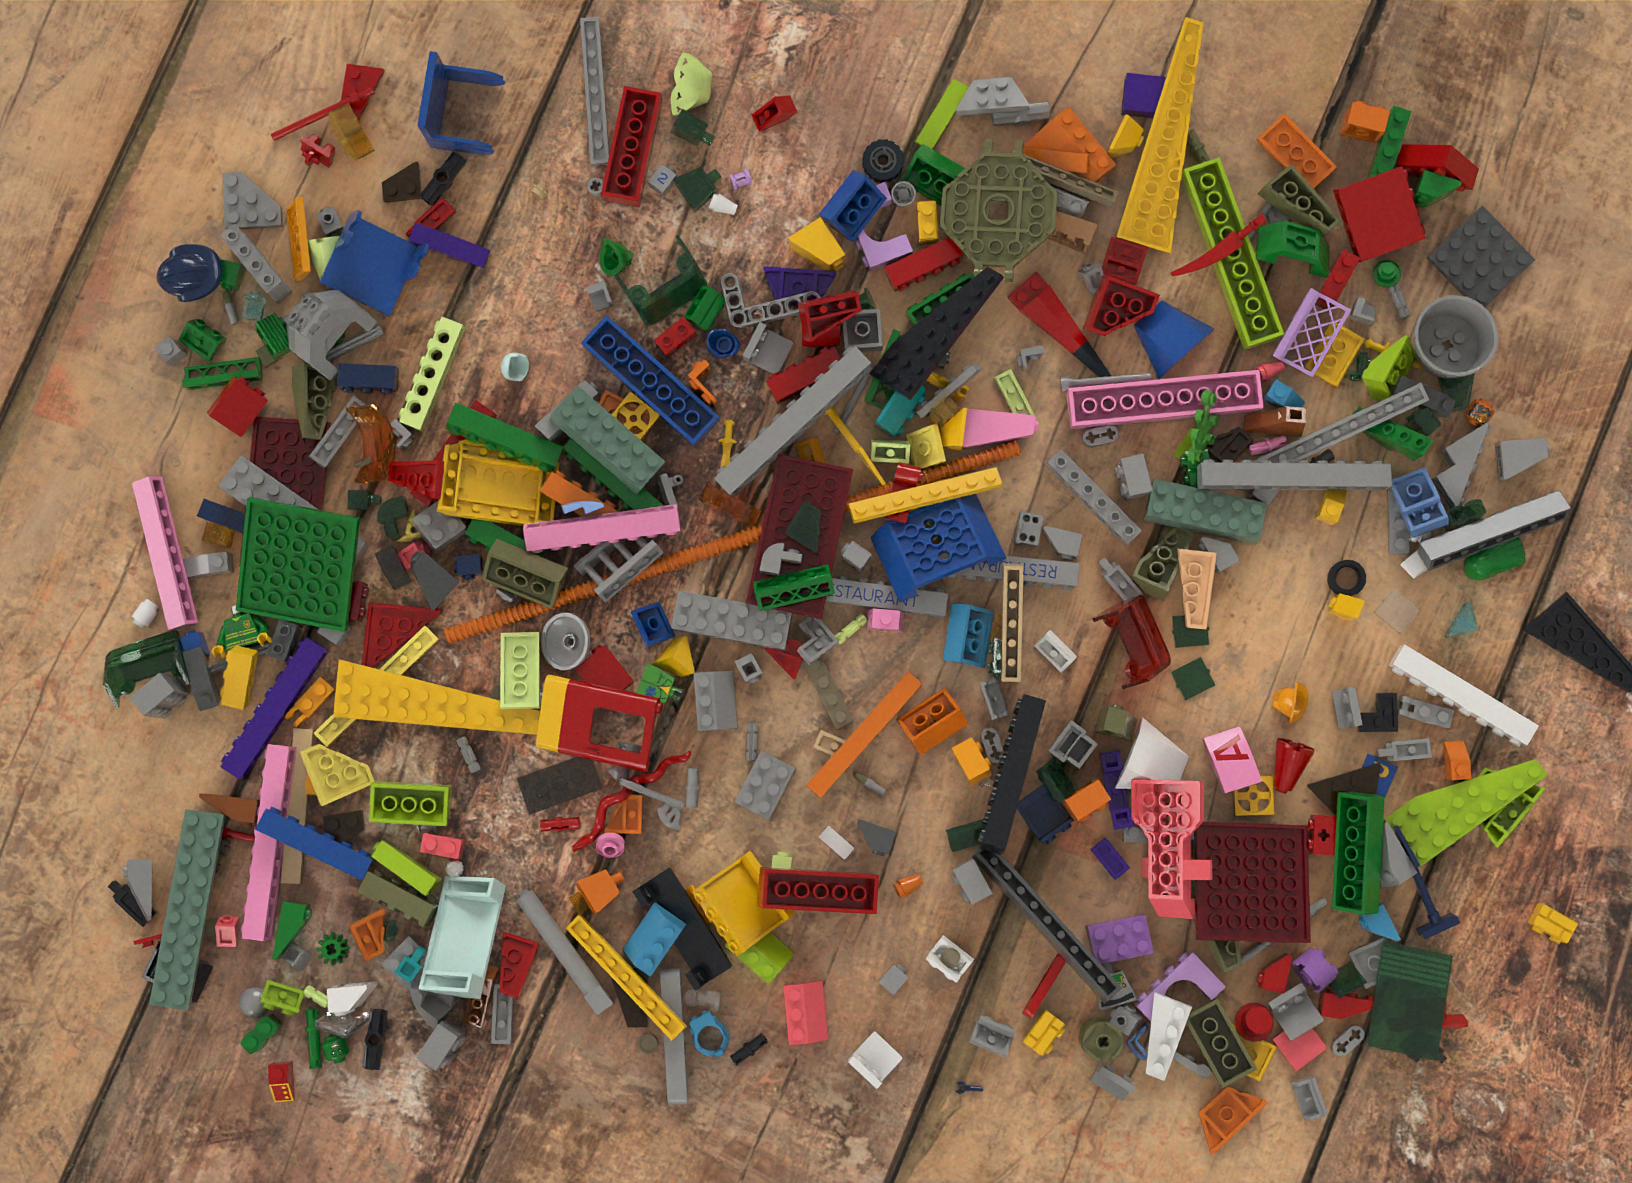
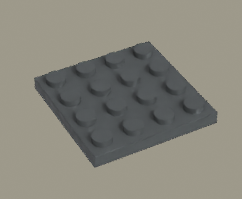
(1480, 258)

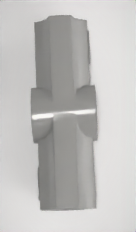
(1036, 112)

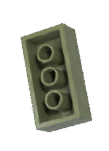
(1219, 1043)

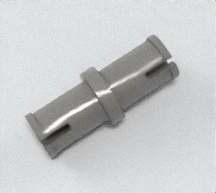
(692, 787)

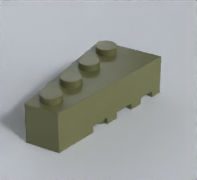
(1299, 201)
(1116, 722)
(398, 897)

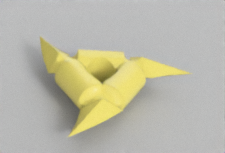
(408, 534)

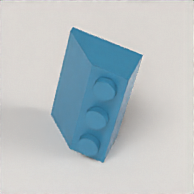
(968, 635)
(653, 939)

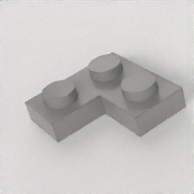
(820, 640)

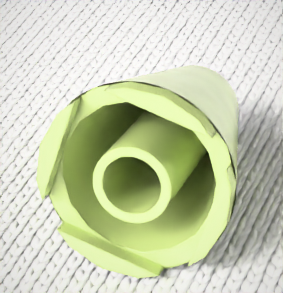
(321, 251)

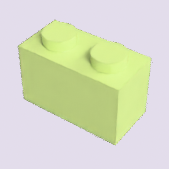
(889, 451)

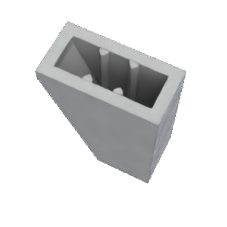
(1519, 455)

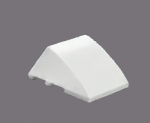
(1152, 758)

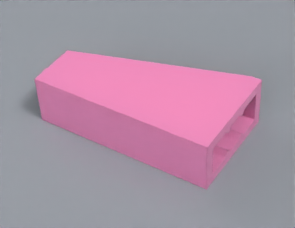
(994, 427)

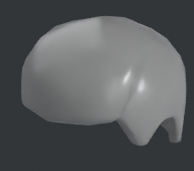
(250, 1003)

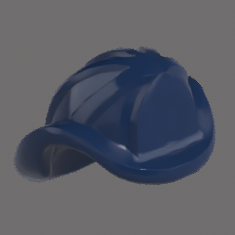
(190, 272)

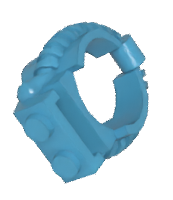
(702, 1021)

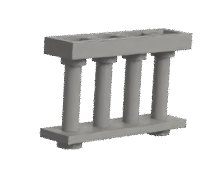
(622, 575)

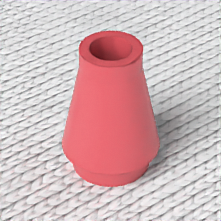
(1269, 370)

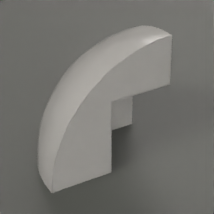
(432, 1006)

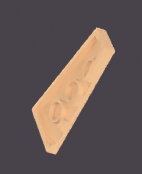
(1196, 584)

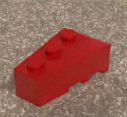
(826, 312)

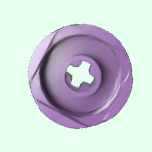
(1314, 969)

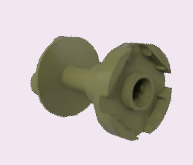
(1101, 1040)

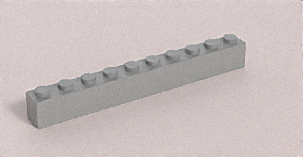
(1294, 475)

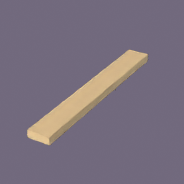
(298, 806)

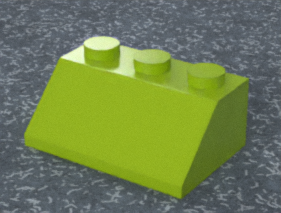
(766, 957)

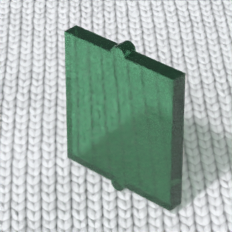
(1188, 636)
(1193, 678)
(1346, 980)

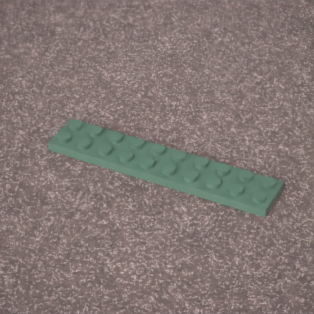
(187, 910)

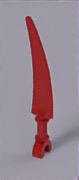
(1222, 249)

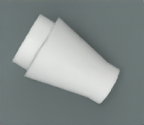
(722, 205)

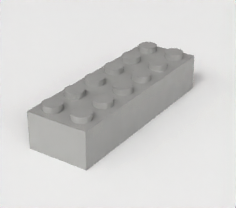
(731, 621)

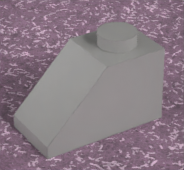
(1063, 542)

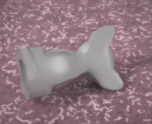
(620, 772)

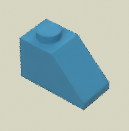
(1282, 395)
(1379, 924)

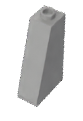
(551, 430)

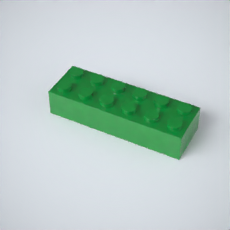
(1358, 853)

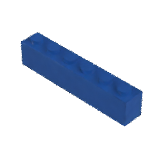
(314, 844)

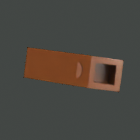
(1277, 421)
(478, 1008)

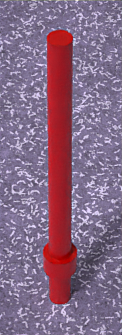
(354, 98)

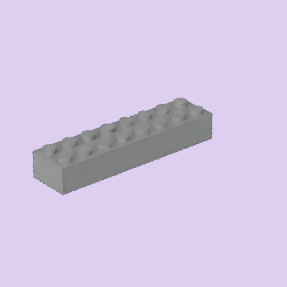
(248, 481)

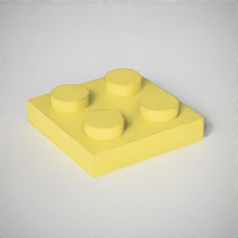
(926, 447)

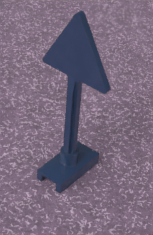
(1437, 924)

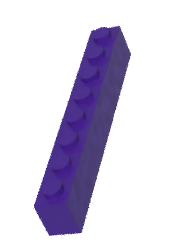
(274, 708)

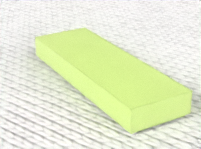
(1013, 393)

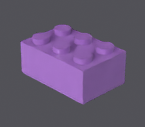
(1119, 938)

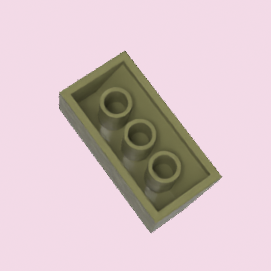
(524, 573)

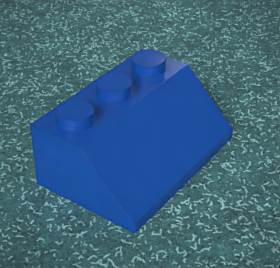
(853, 205)

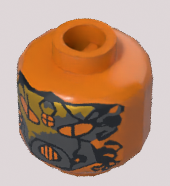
(1479, 412)

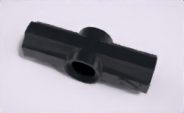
(450, 169)
(373, 1051)

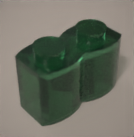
(1465, 514)

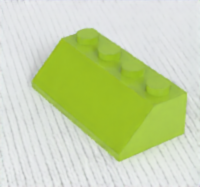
(410, 803)

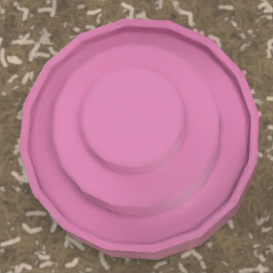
(610, 845)

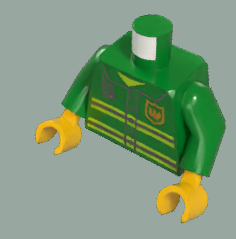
(241, 630)

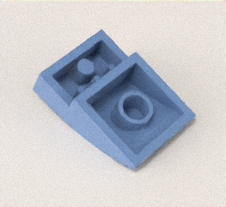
(1419, 502)

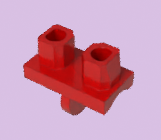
(316, 154)

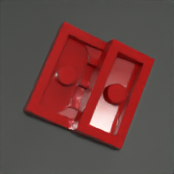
(1124, 260)

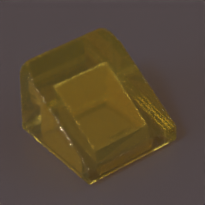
(578, 902)

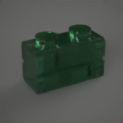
(1422, 422)

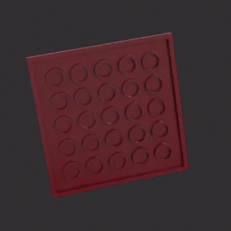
(1256, 883)

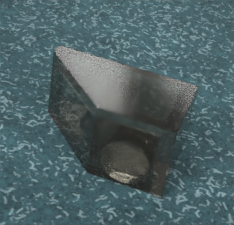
(393, 567)

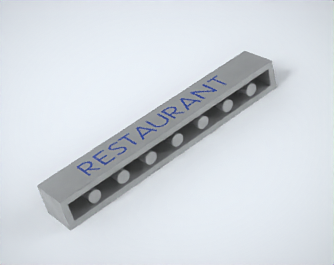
(1035, 571)
(882, 596)

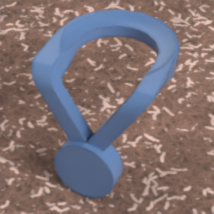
(1135, 1037)

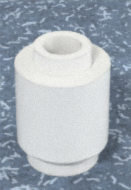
(145, 613)

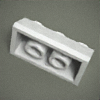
(347, 997)

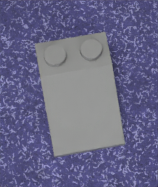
(1394, 861)

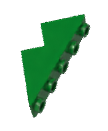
(1396, 436)

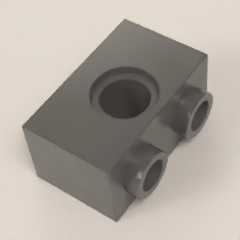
(284, 640)

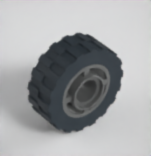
(880, 149)

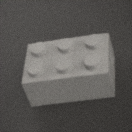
(160, 696)
(765, 785)
(441, 1044)

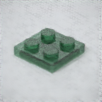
(1056, 780)

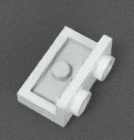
(951, 973)

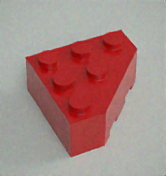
(1440, 160)
(1118, 305)

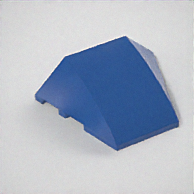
(1169, 336)

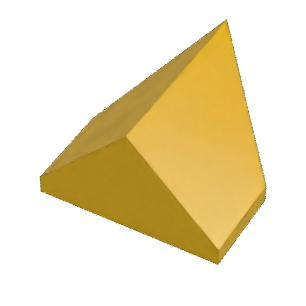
(676, 658)

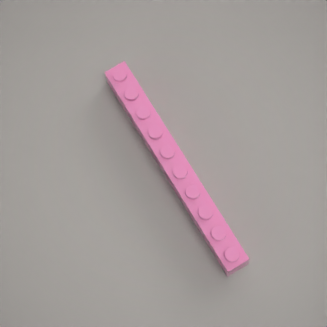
(267, 851)

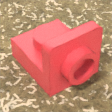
(406, 554)
(226, 931)

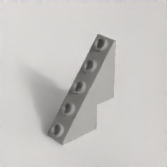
(1461, 459)

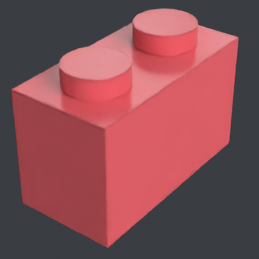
(442, 845)

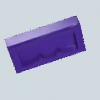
(1109, 858)

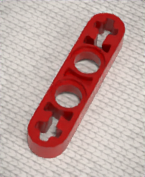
(1044, 986)

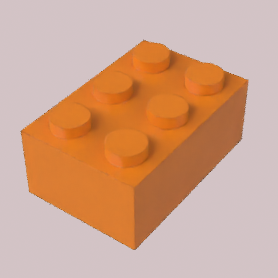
(1086, 800)

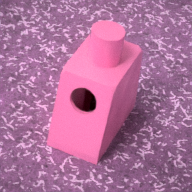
(885, 620)

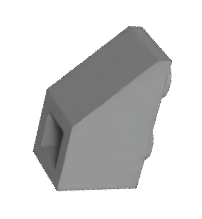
(1225, 553)

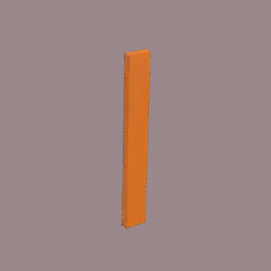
(864, 735)

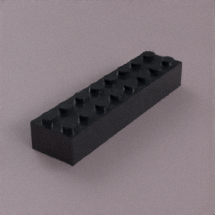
(1010, 779)

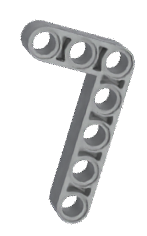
(766, 308)

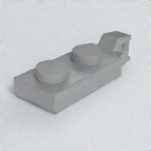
(1118, 580)
(1406, 750)

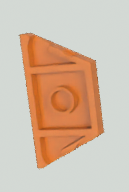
(1227, 1115)

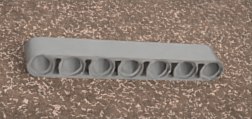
(674, 1050)

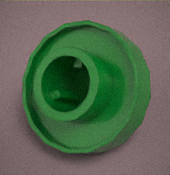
(1386, 273)

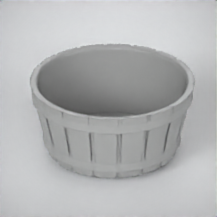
(1467, 328)

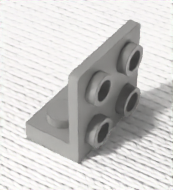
(767, 349)
(1295, 1012)

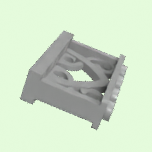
(256, 263)

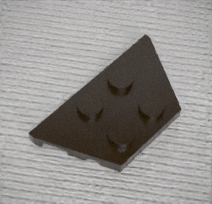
(1359, 780)

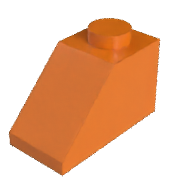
(1456, 761)

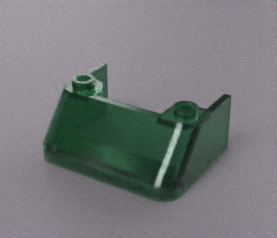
(671, 295)
(141, 661)

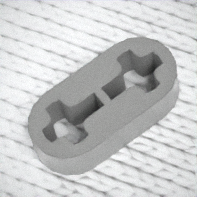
(1099, 431)
(988, 747)
(1351, 1044)

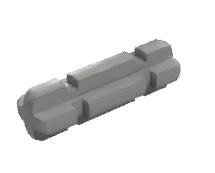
(1399, 301)
(752, 740)
(468, 754)

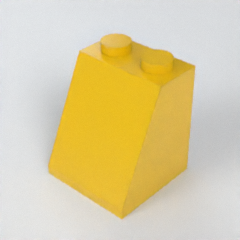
(818, 246)

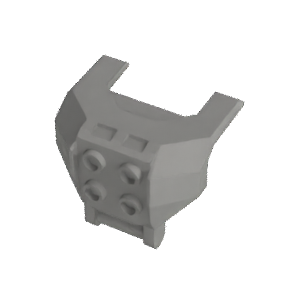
(319, 323)

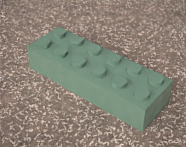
(607, 440)
(1205, 511)

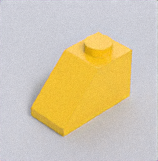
(1331, 506)
(1345, 607)

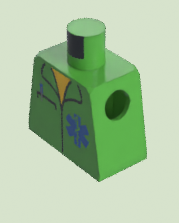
(658, 684)

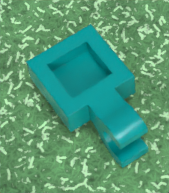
(409, 966)

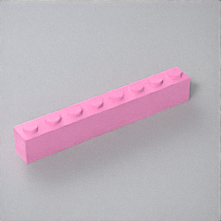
(602, 527)
(165, 553)

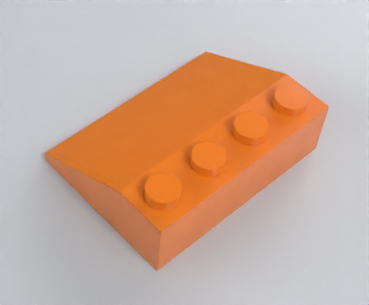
(1069, 134)

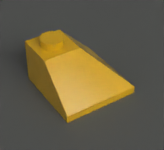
(1127, 138)
(953, 432)

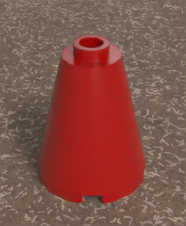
(1290, 763)

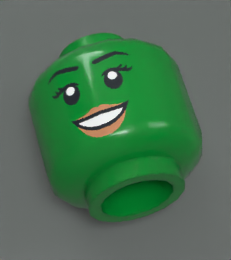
(335, 1048)

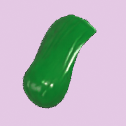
(1494, 560)

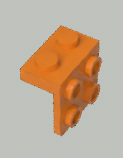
(698, 373)

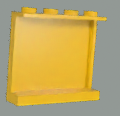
(732, 904)

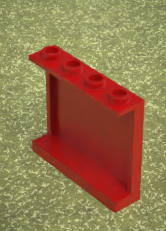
(1379, 214)

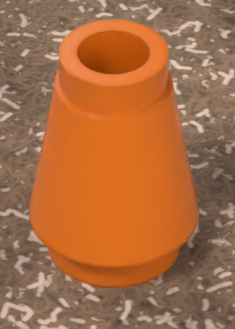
(907, 885)

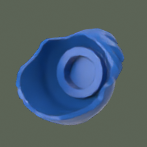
(722, 343)

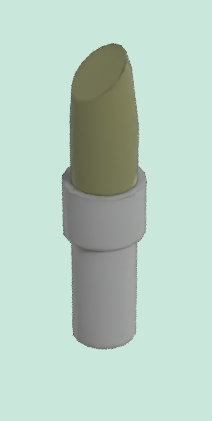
(230, 308)
(869, 783)

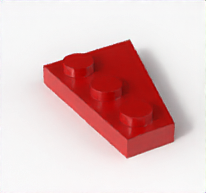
(357, 80)
(516, 963)

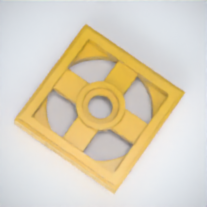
(654, 416)
(1253, 804)

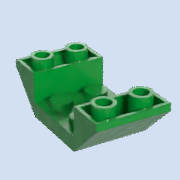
(1294, 242)

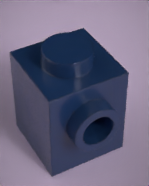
(469, 566)

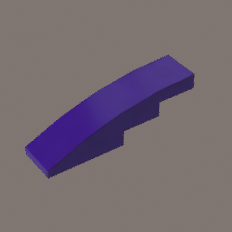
(449, 245)

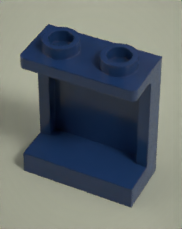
(1044, 814)

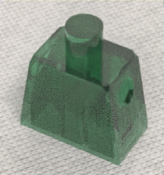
(686, 124)
(697, 187)

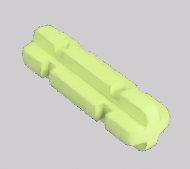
(851, 628)
(318, 997)

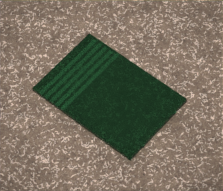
(1409, 1000)

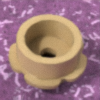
(539, 191)

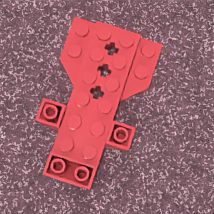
(1170, 863)

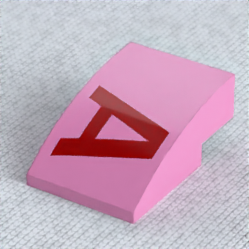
(1232, 760)

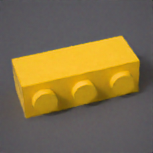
(239, 677)

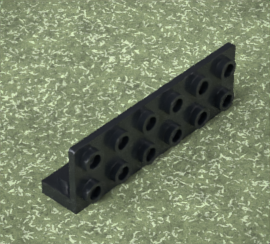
(696, 940)

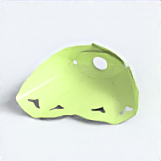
(693, 86)

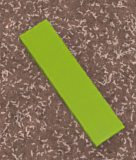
(942, 114)

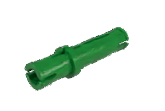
(313, 1039)

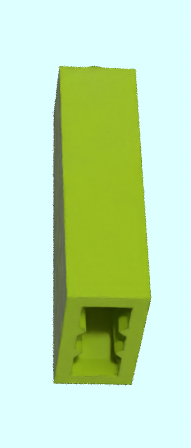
(406, 867)

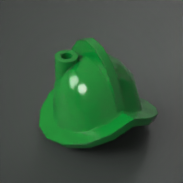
(614, 257)

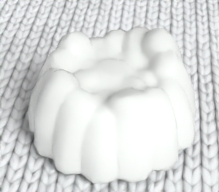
(454, 868)

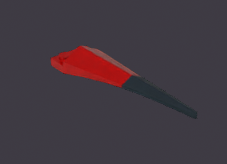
(1043, 307)

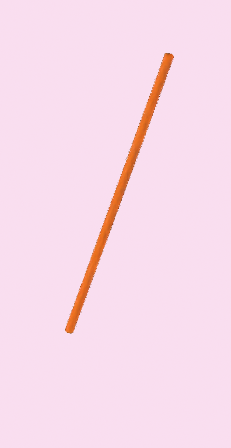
(716, 547)

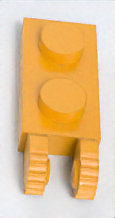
(311, 701)

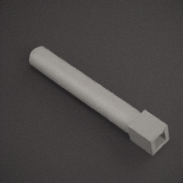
(592, 990)

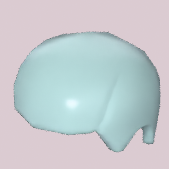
(515, 366)

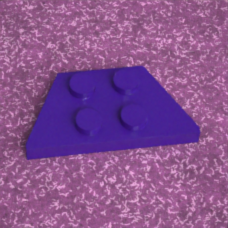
(791, 282)

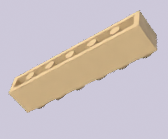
(1011, 622)

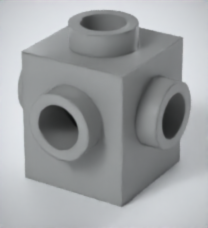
(1125, 1018)

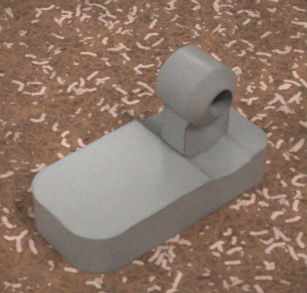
(665, 486)

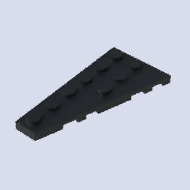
(1575, 635)

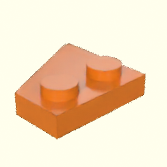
(627, 816)
(369, 934)

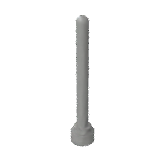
(1066, 382)

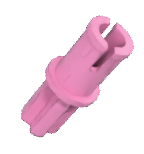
(1267, 445)

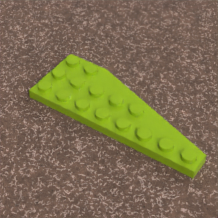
(1447, 814)

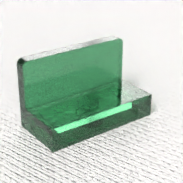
(964, 835)

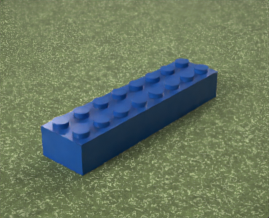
(650, 381)

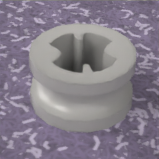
(590, 185)

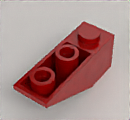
(1344, 1007)

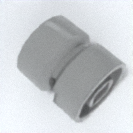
(903, 194)

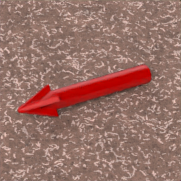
(238, 835)

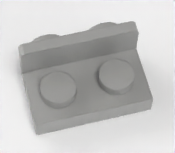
(1346, 708)

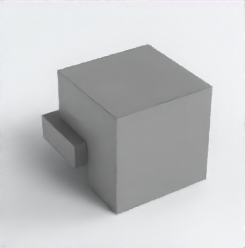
(1073, 745)

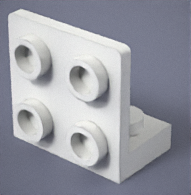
(875, 1059)

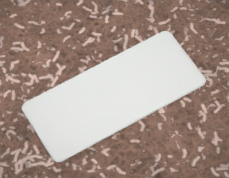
(836, 842)

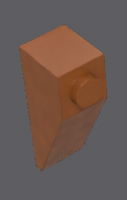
(236, 808)

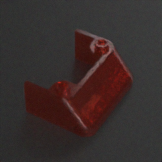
(1140, 638)

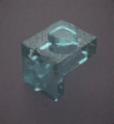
(253, 306)

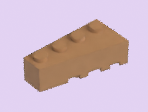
(1073, 232)

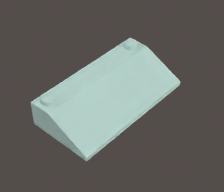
(462, 936)

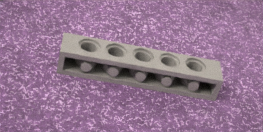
(1093, 497)

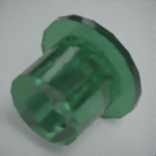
(866, 300)

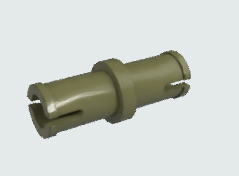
(1197, 147)

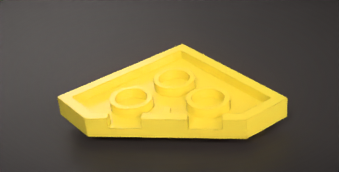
(334, 773)

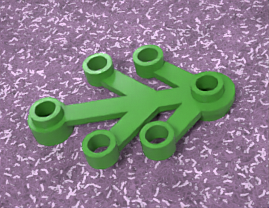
(1196, 452)

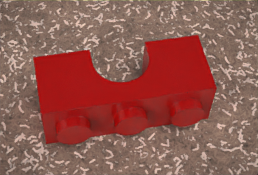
(1338, 277)

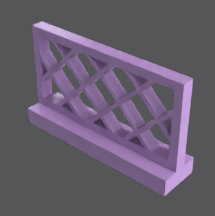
(1296, 324)

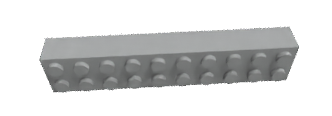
(794, 421)

